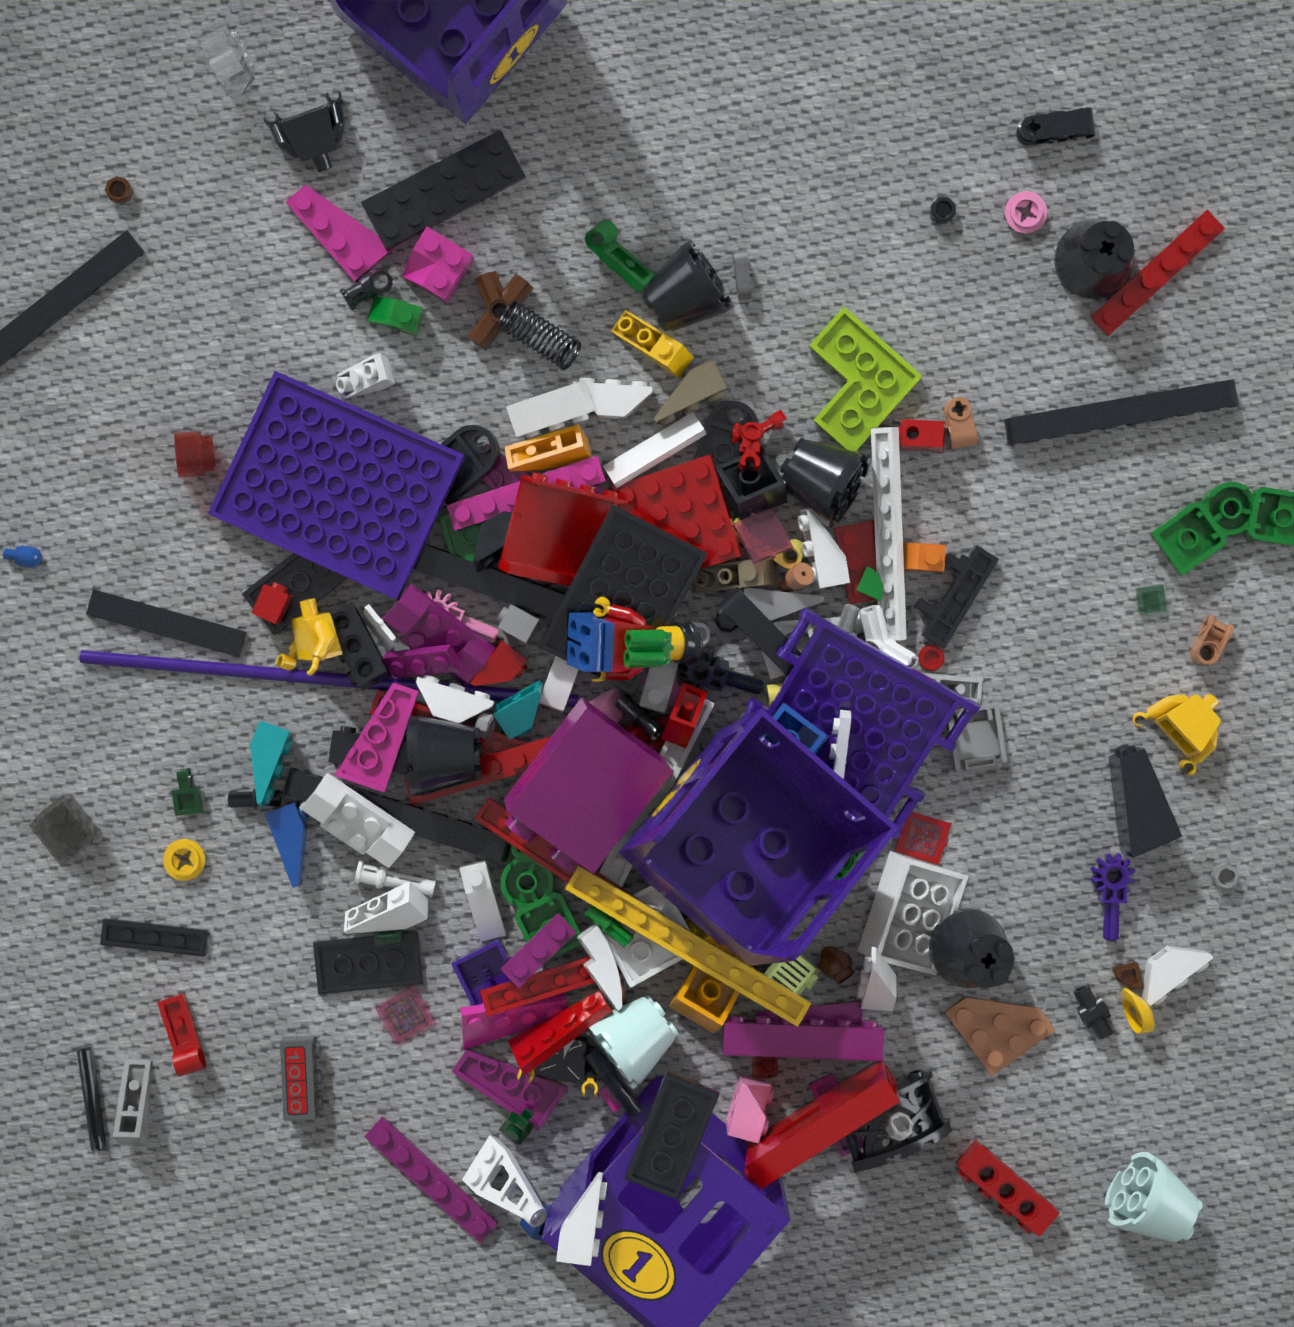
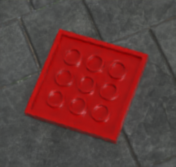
(687, 504)

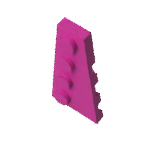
(344, 238)
(378, 746)
(481, 1029)

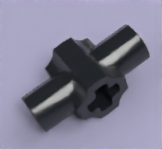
(1093, 1012)

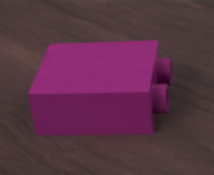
(585, 788)

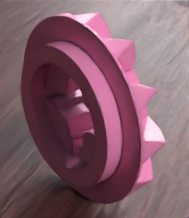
(1037, 209)

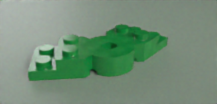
(1203, 527)
(538, 903)

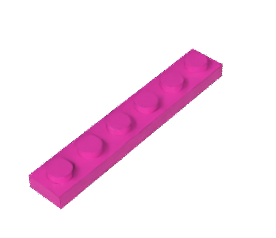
(489, 504)

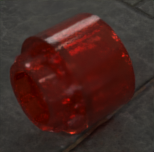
(193, 453)

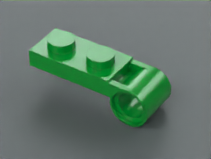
(602, 241)

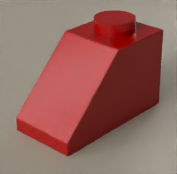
(501, 666)
(684, 715)

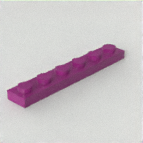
(431, 1179)

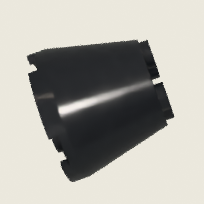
(1082, 265)
(686, 290)
(824, 478)
(441, 755)
(971, 950)

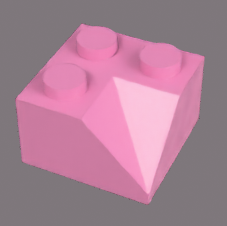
(746, 1113)

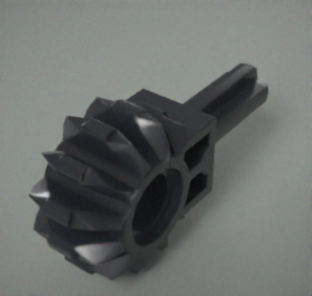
(717, 675)

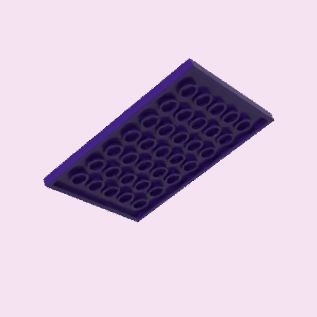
(336, 485)

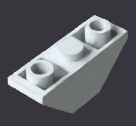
(366, 377)
(616, 400)
(452, 702)
(1170, 970)

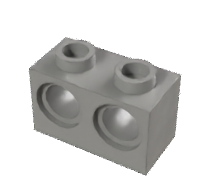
(518, 623)

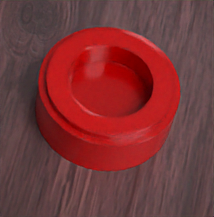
(931, 657)

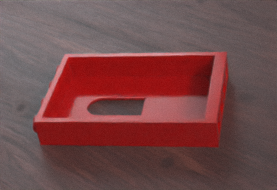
(821, 1123)

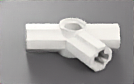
(878, 636)

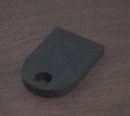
(719, 433)
(476, 463)

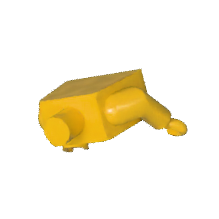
(313, 638)
(1188, 724)

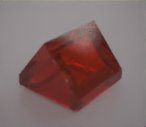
(764, 1067)

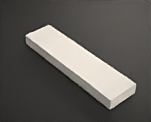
(654, 450)

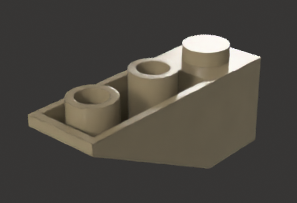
(696, 387)
(735, 574)

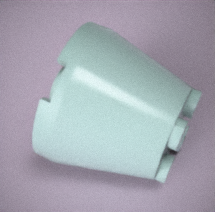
(634, 1038)
(1152, 1201)

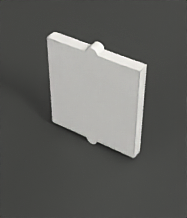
(379, 628)

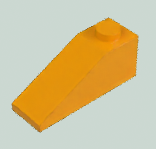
(549, 450)

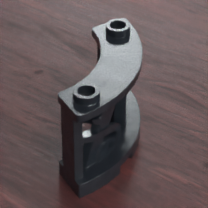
(931, 1126)

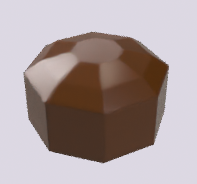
(119, 190)

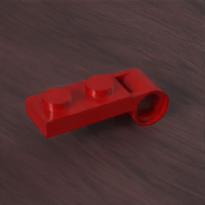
(182, 1034)

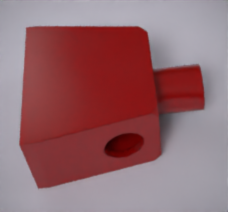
(930, 436)

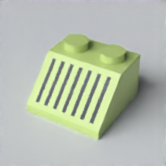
(794, 974)

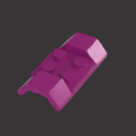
(426, 624)

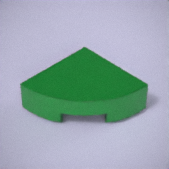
(871, 584)

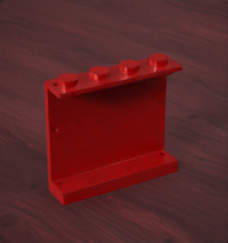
(553, 528)

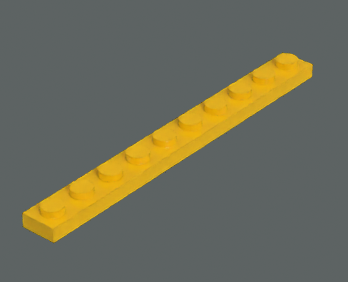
(688, 945)

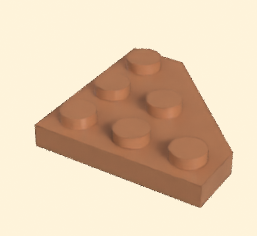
(998, 1029)

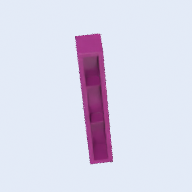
(808, 1040)

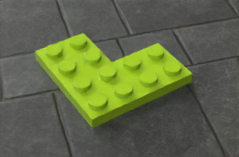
(874, 378)

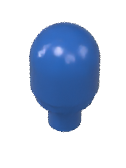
(24, 556)

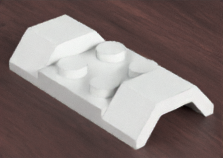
(357, 821)

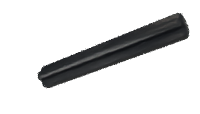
(91, 1099)

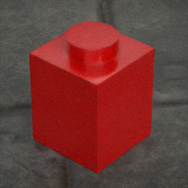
(272, 603)

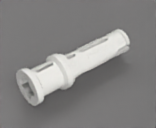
(381, 877)

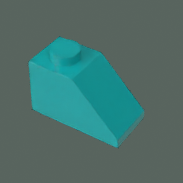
(518, 711)

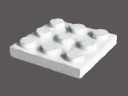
(643, 956)

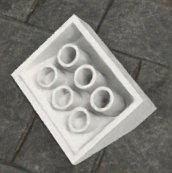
(908, 907)

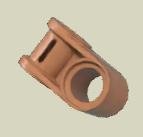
(962, 428)
(1214, 637)

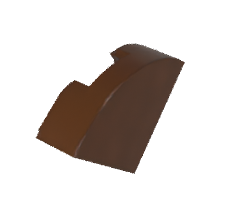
(1129, 974)

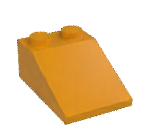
(705, 997)

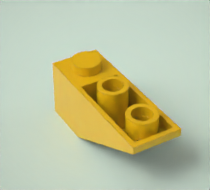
(653, 344)

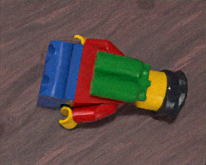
(626, 644)

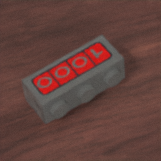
(300, 1078)

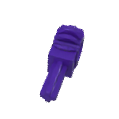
(1112, 892)

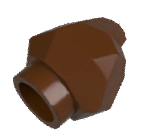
(836, 964)

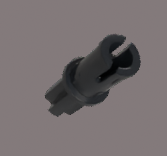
(248, 799)

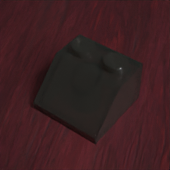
(65, 828)

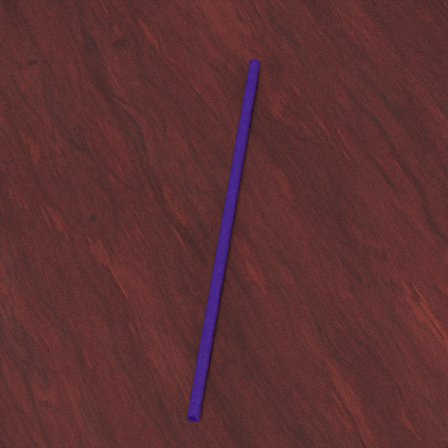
(270, 673)

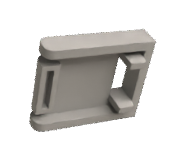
(980, 740)

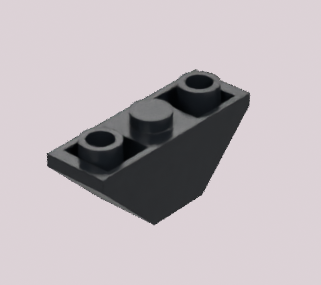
(491, 541)

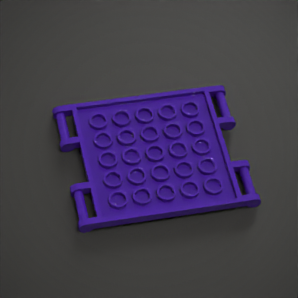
(892, 709)

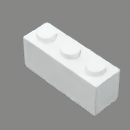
(551, 409)

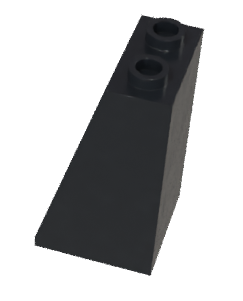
(1139, 803)

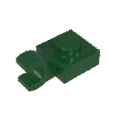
(187, 797)
(517, 1126)

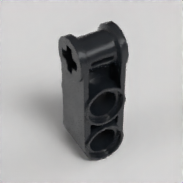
(1057, 126)

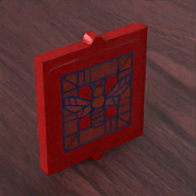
(923, 838)

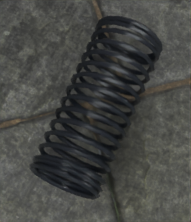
(515, 314)

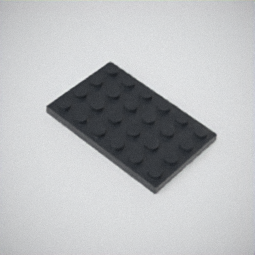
(632, 568)

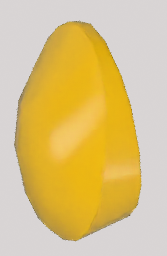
(1144, 1020)

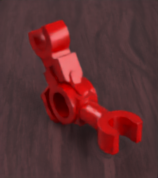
(750, 437)

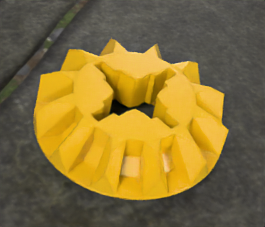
(172, 862)

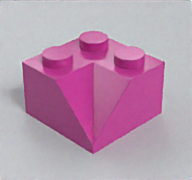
(437, 265)

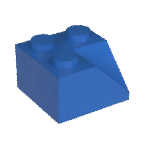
(800, 728)

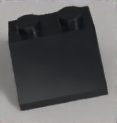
(749, 489)

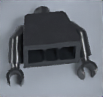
(311, 132)

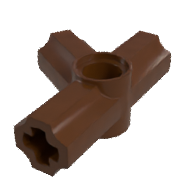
(495, 296)

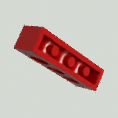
(1035, 1219)

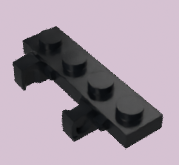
(969, 577)

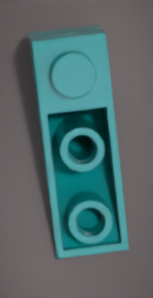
(267, 752)

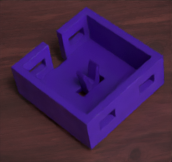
(471, 972)

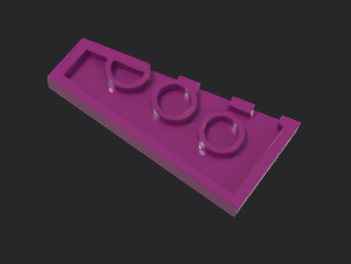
(500, 1083)

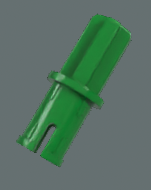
(609, 926)

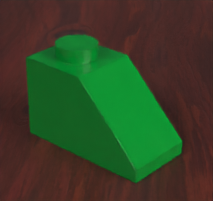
(396, 315)

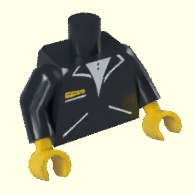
(569, 1066)

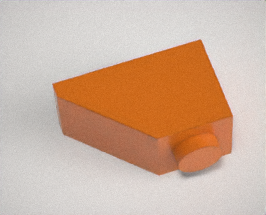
(924, 557)

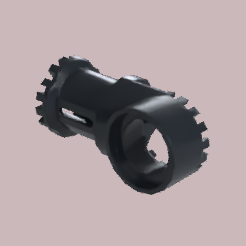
(365, 288)

